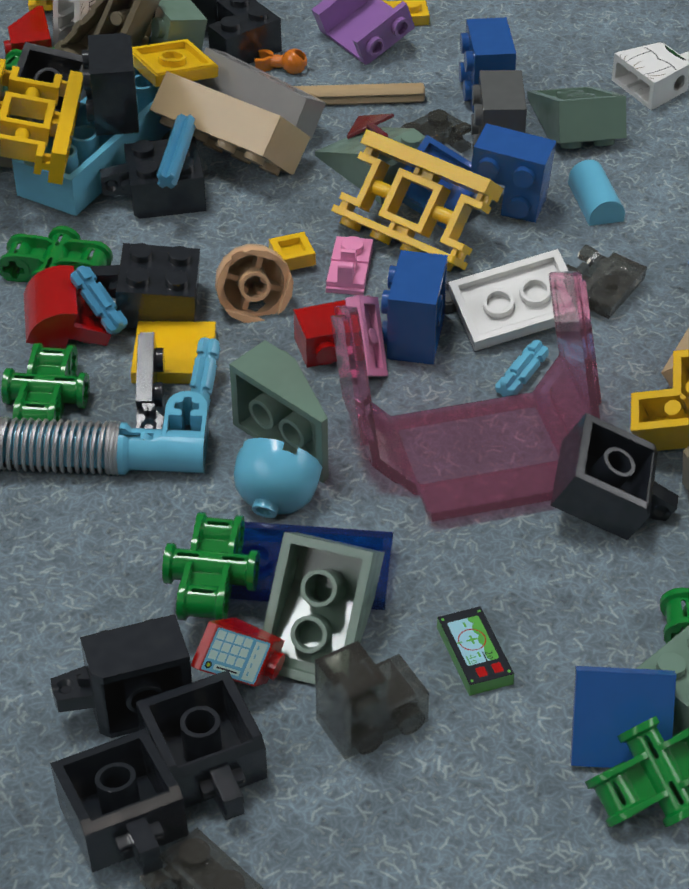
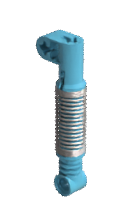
(110, 445)

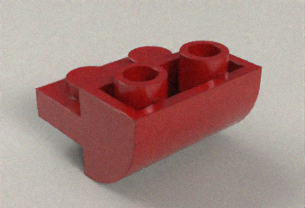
(59, 312)

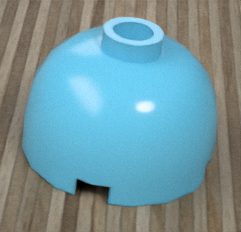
(274, 478)

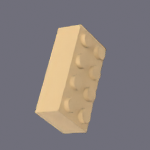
(231, 125)

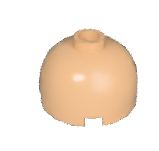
(253, 275)

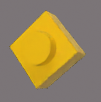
(294, 250)

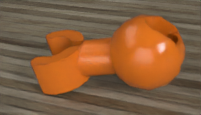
(292, 61)

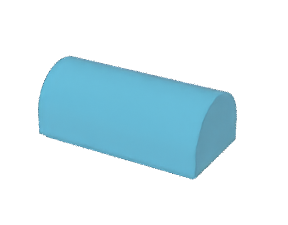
(595, 194)

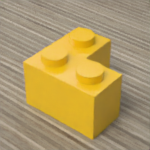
(664, 413)

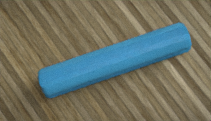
(176, 151)

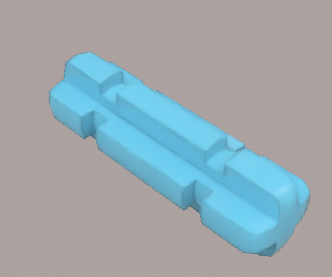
(205, 367)
(522, 369)

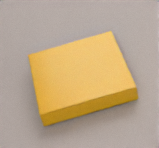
(177, 57)
(179, 345)

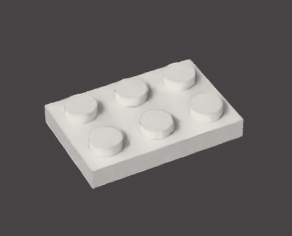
(507, 300)

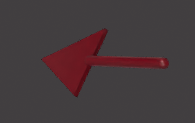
(369, 122)

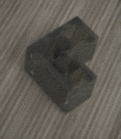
(367, 701)

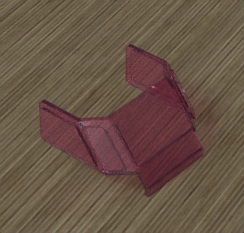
(485, 450)

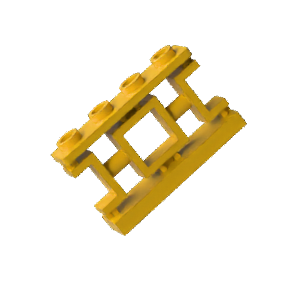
(38, 100)
(426, 174)

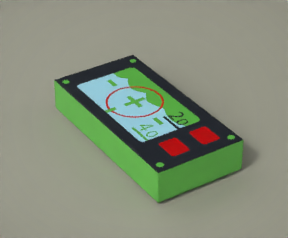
(475, 651)

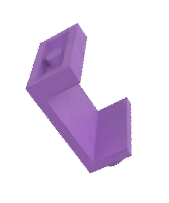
(363, 26)

